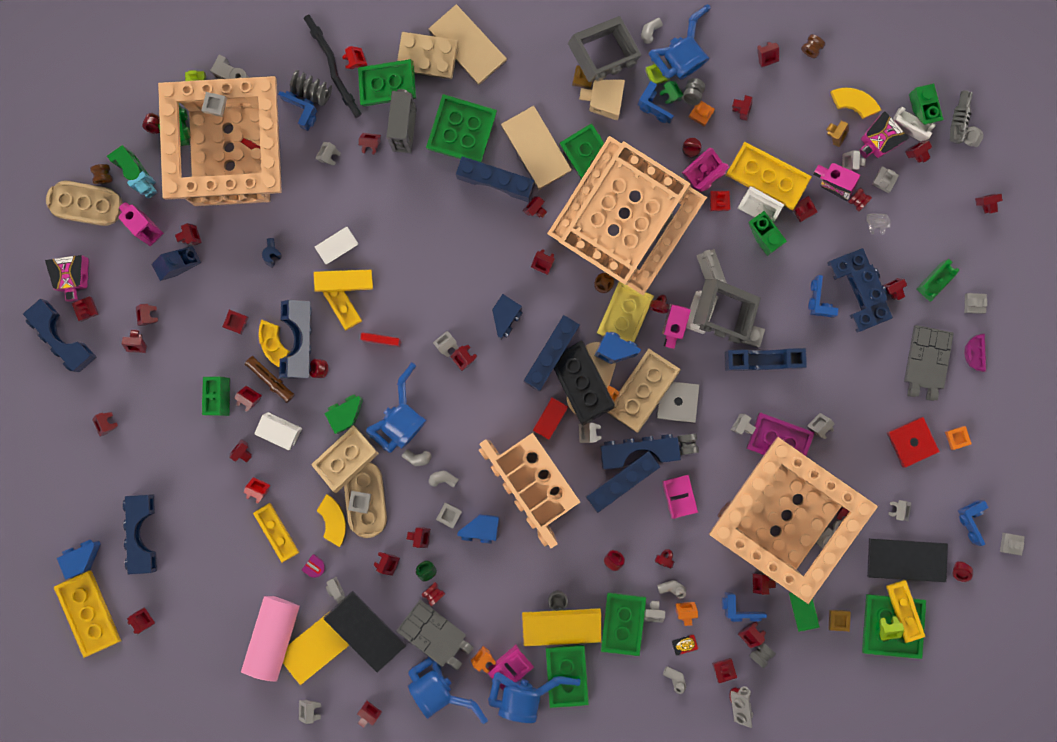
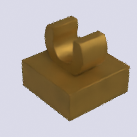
(580, 79)
(838, 132)
(839, 620)

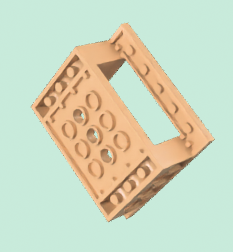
(254, 116)
(597, 204)
(529, 490)
(759, 506)

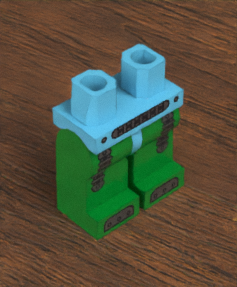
(133, 171)

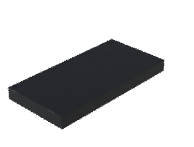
(583, 384)
(907, 560)
(364, 631)

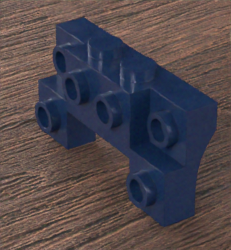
(866, 287)

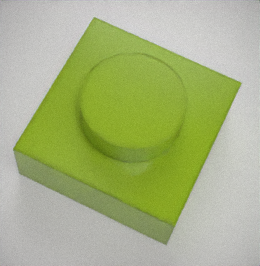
(655, 74)

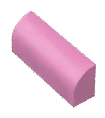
(270, 638)

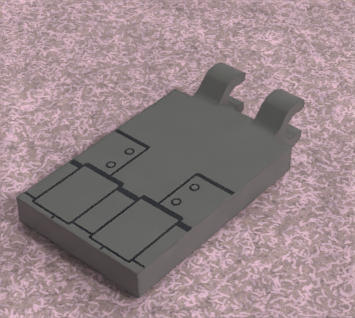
(928, 361)
(434, 635)

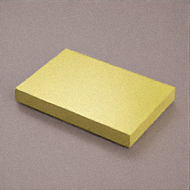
(625, 312)

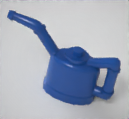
(684, 53)
(400, 422)
(433, 693)
(521, 699)

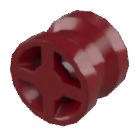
(859, 199)
(433, 594)

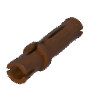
(266, 376)

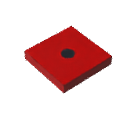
(913, 442)

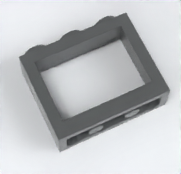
(625, 41)
(401, 121)
(746, 315)

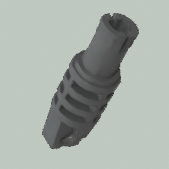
(961, 118)

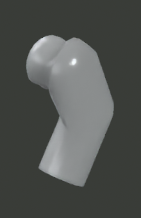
(649, 28)
(417, 460)
(442, 476)
(674, 587)
(677, 679)

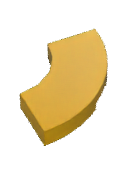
(855, 100)
(271, 343)
(334, 520)

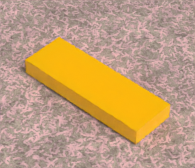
(343, 280)
(343, 308)
(276, 532)
(905, 610)

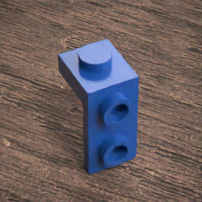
(308, 116)
(729, 605)

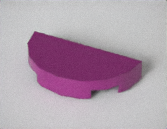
(976, 353)

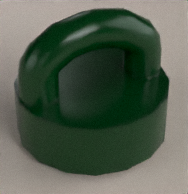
(426, 571)

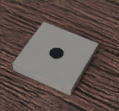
(679, 403)

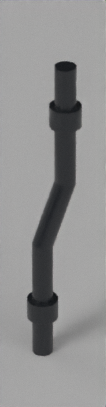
(317, 34)

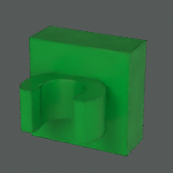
(673, 90)

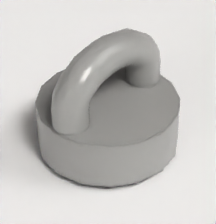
(973, 136)

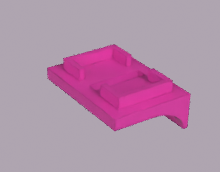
(681, 506)
(516, 661)

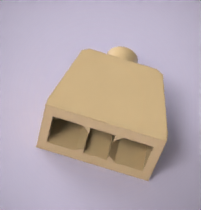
(604, 97)

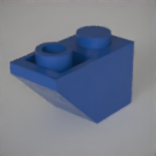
(614, 349)
(482, 527)
(78, 561)

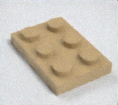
(430, 54)
(344, 459)

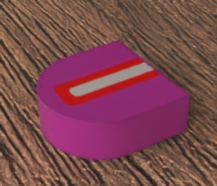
(314, 567)

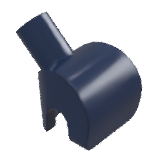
(270, 252)

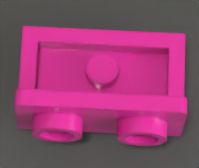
(705, 170)

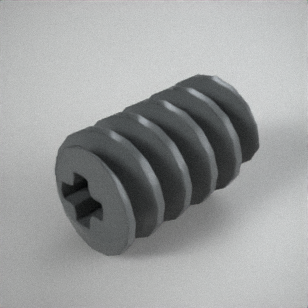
(310, 89)

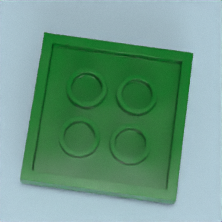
(461, 129)
(881, 607)

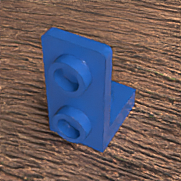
(648, 107)
(825, 309)
(966, 513)

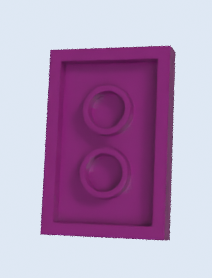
(770, 428)

